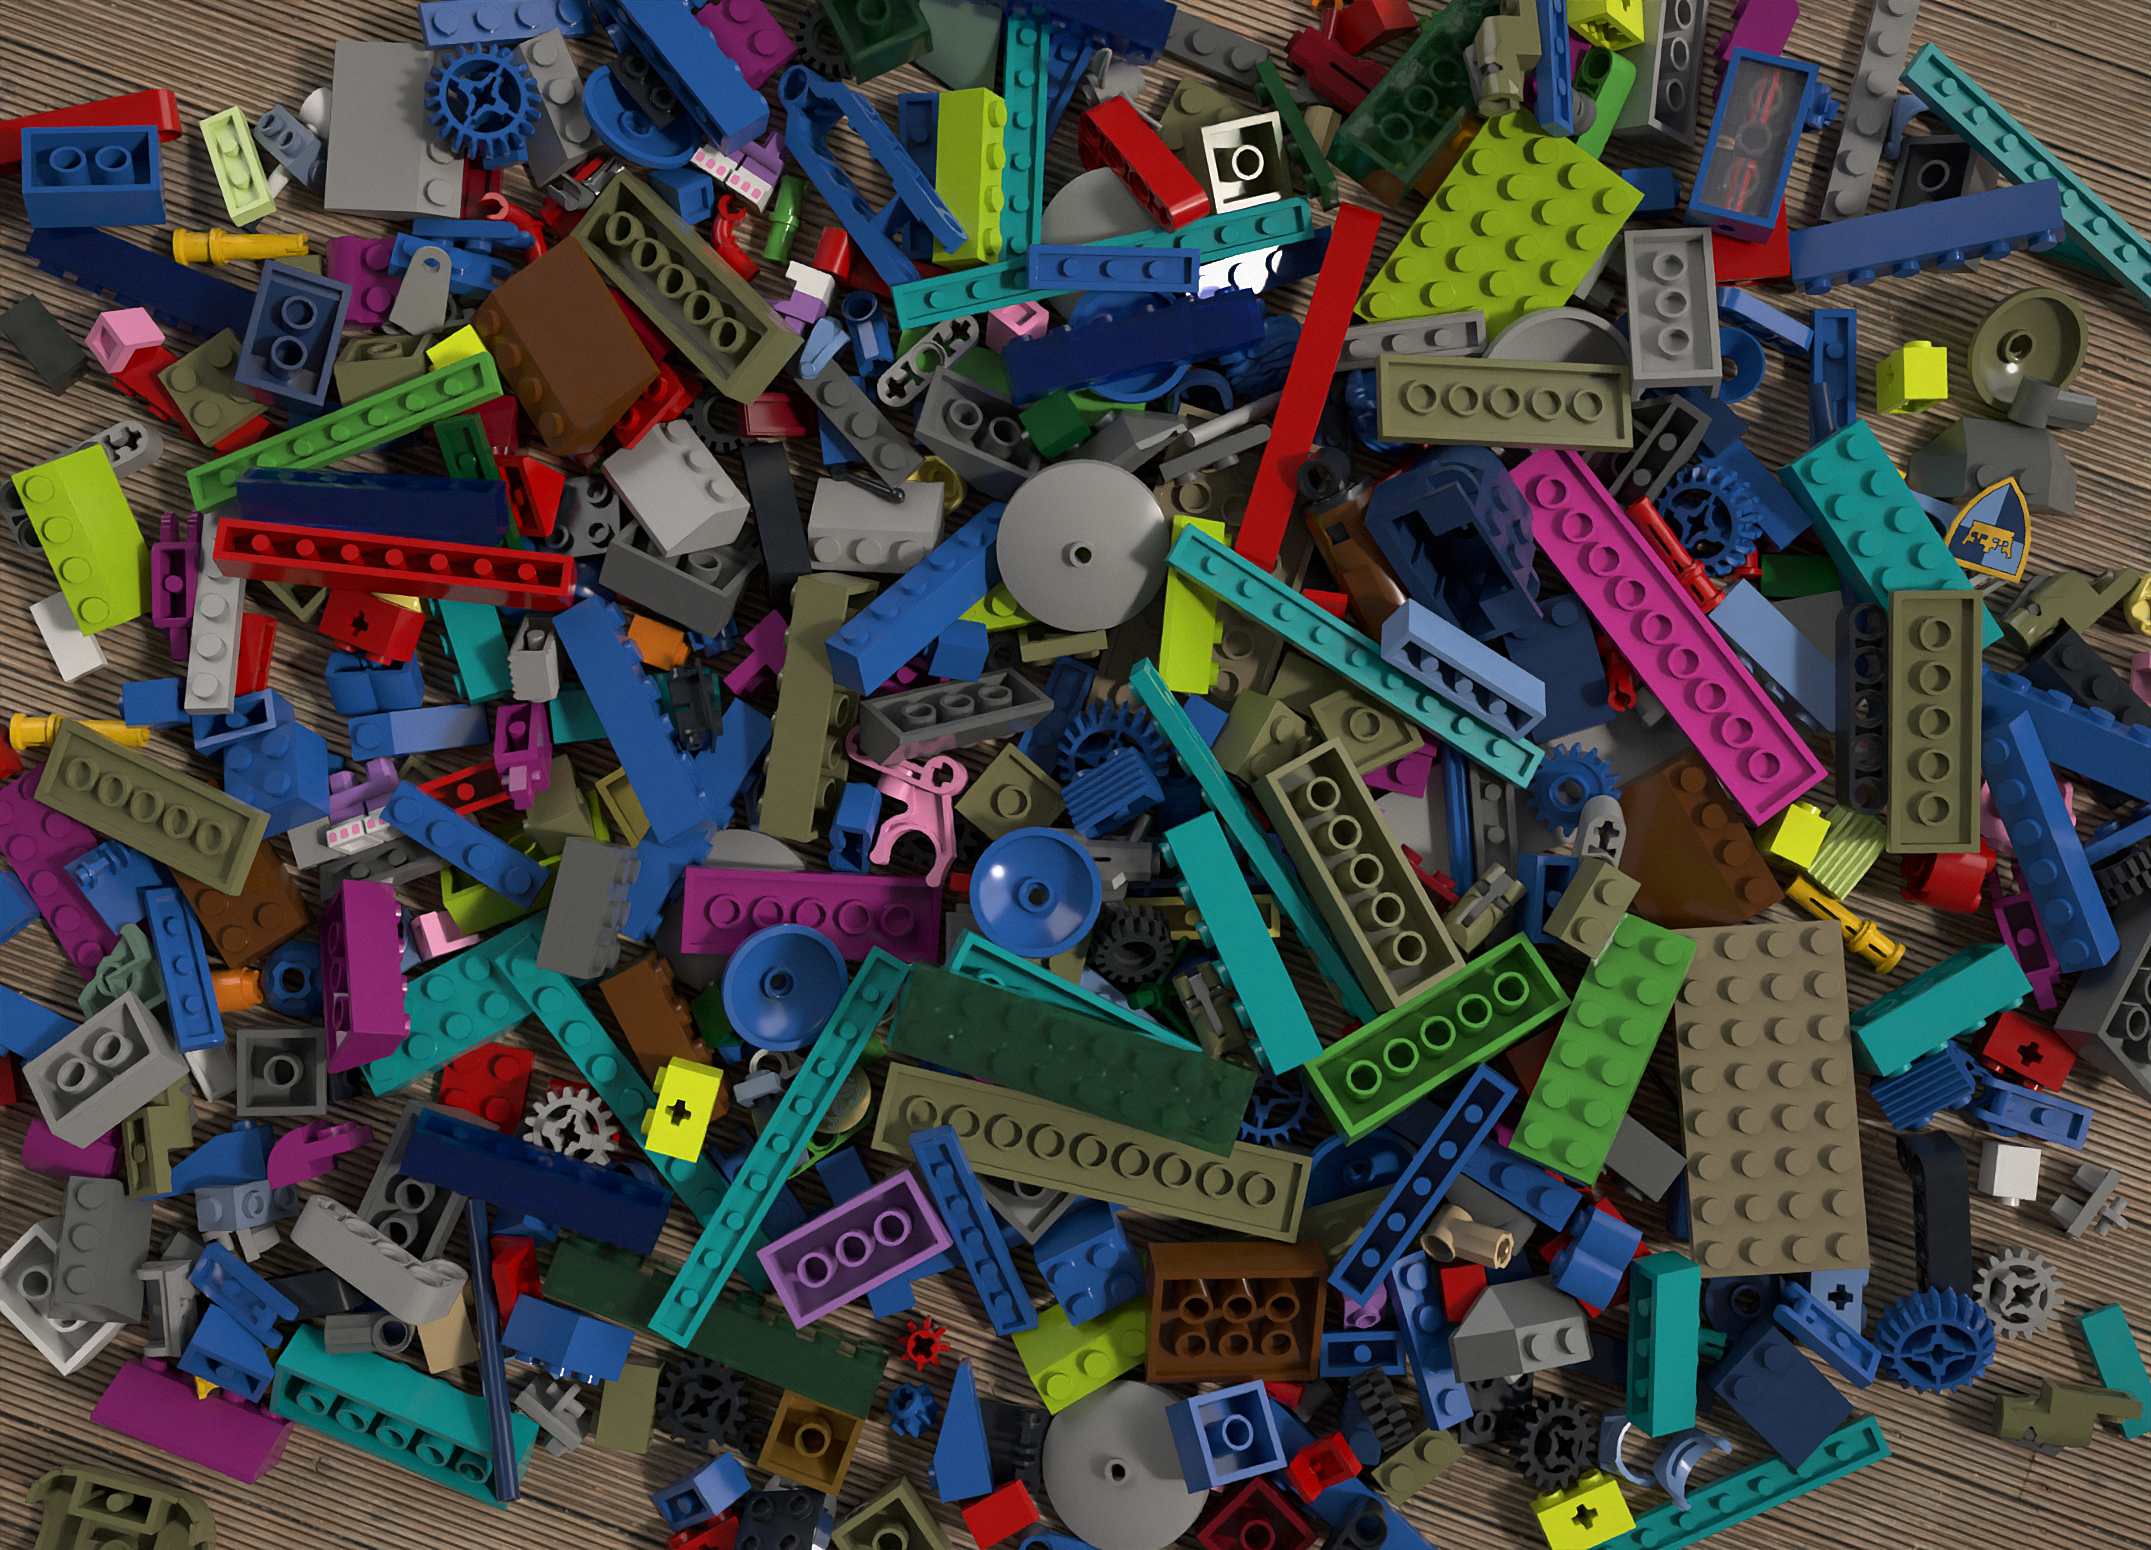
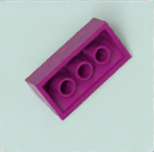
(362, 975)
(219, 1432)

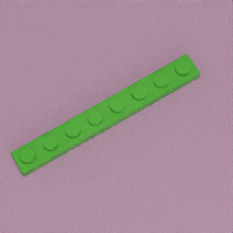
(352, 428)

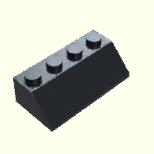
(2076, 670)

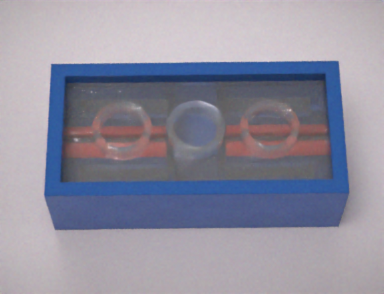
(1751, 145)

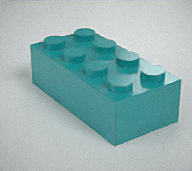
(1936, 1007)

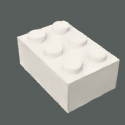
(25, 1298)

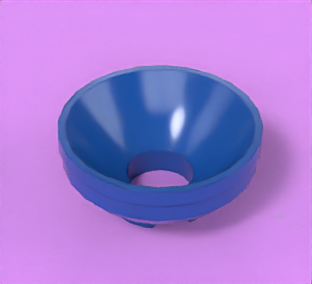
(1750, 364)
(301, 955)

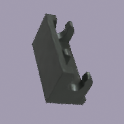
(45, 344)

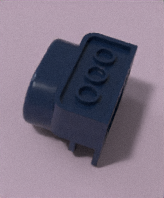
(1460, 539)

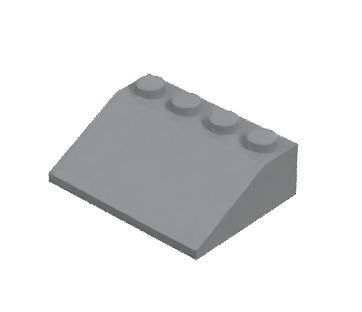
(380, 143)

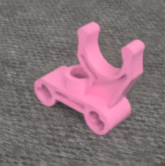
(928, 805)

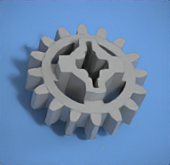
(578, 1114)
(2034, 1291)

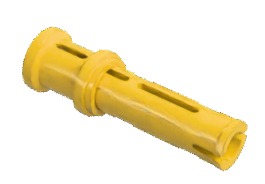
(221, 247)
(43, 731)
(1863, 932)

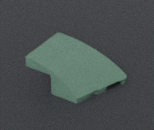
(964, 43)
(128, 968)

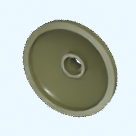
(2047, 345)

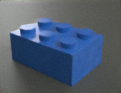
(93, 176)

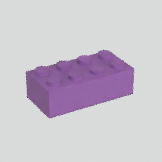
(855, 1246)

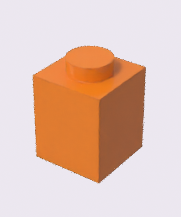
(660, 644)

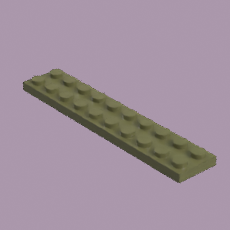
(1095, 1157)

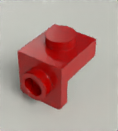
(1321, 1465)

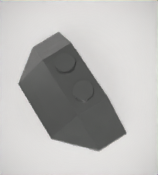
(1128, 438)
(1663, 441)
(1984, 452)
(1519, 1331)

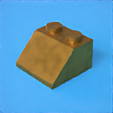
(811, 1443)

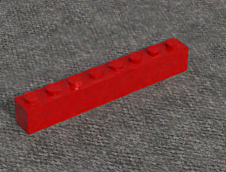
(395, 565)

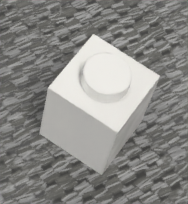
(2009, 1171)

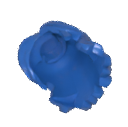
(1268, 366)
(1362, 399)

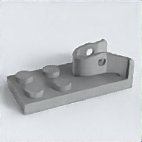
(1672, 310)

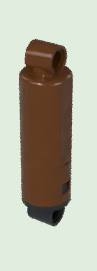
(1351, 554)

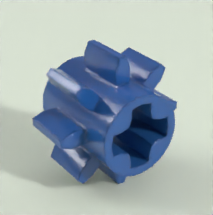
(1820, 110)
(720, 645)
(912, 1409)

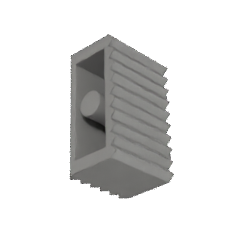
(537, 659)

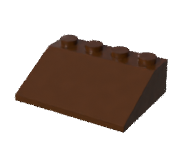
(565, 348)
(1690, 849)
(1234, 1311)

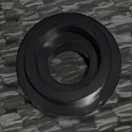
(1007, 642)

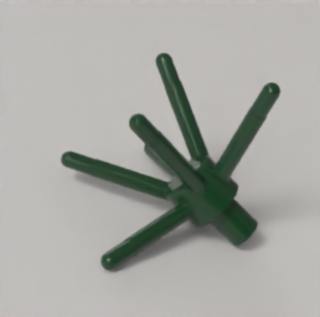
(1159, 993)

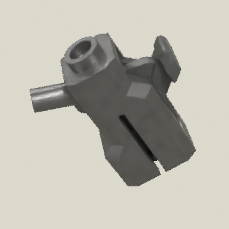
(1122, 861)

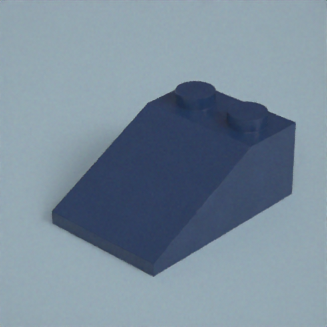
(291, 339)
(1566, 659)
(1778, 1392)

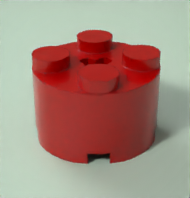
(1947, 879)

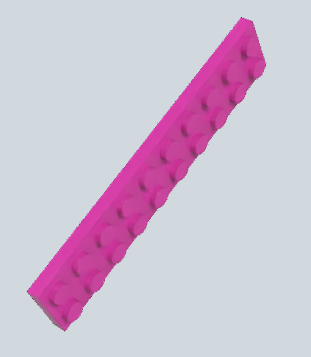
(1664, 636)

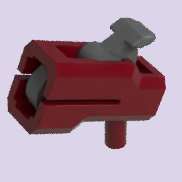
(1327, 71)

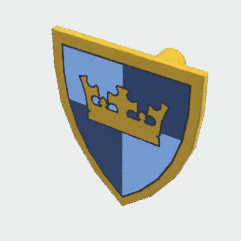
(1993, 532)

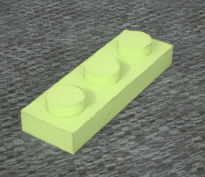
(237, 166)

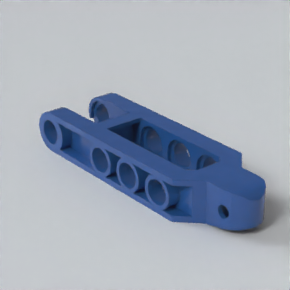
(813, 110)

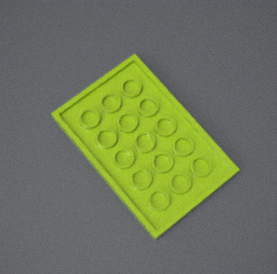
(1503, 230)

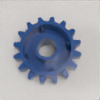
(1575, 766)

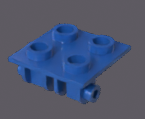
(116, 879)

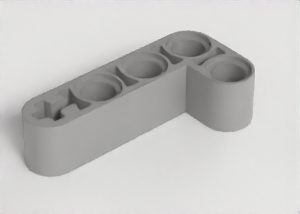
(123, 460)
(1605, 813)
(376, 1264)

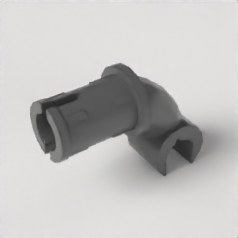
(585, 193)

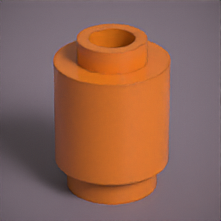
(237, 989)

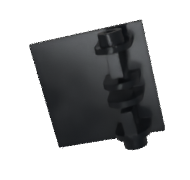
(647, 87)
(585, 518)
(1494, 1409)
(1015, 1441)
(780, 1520)

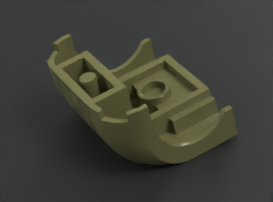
(118, 1511)

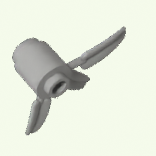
(1115, 79)

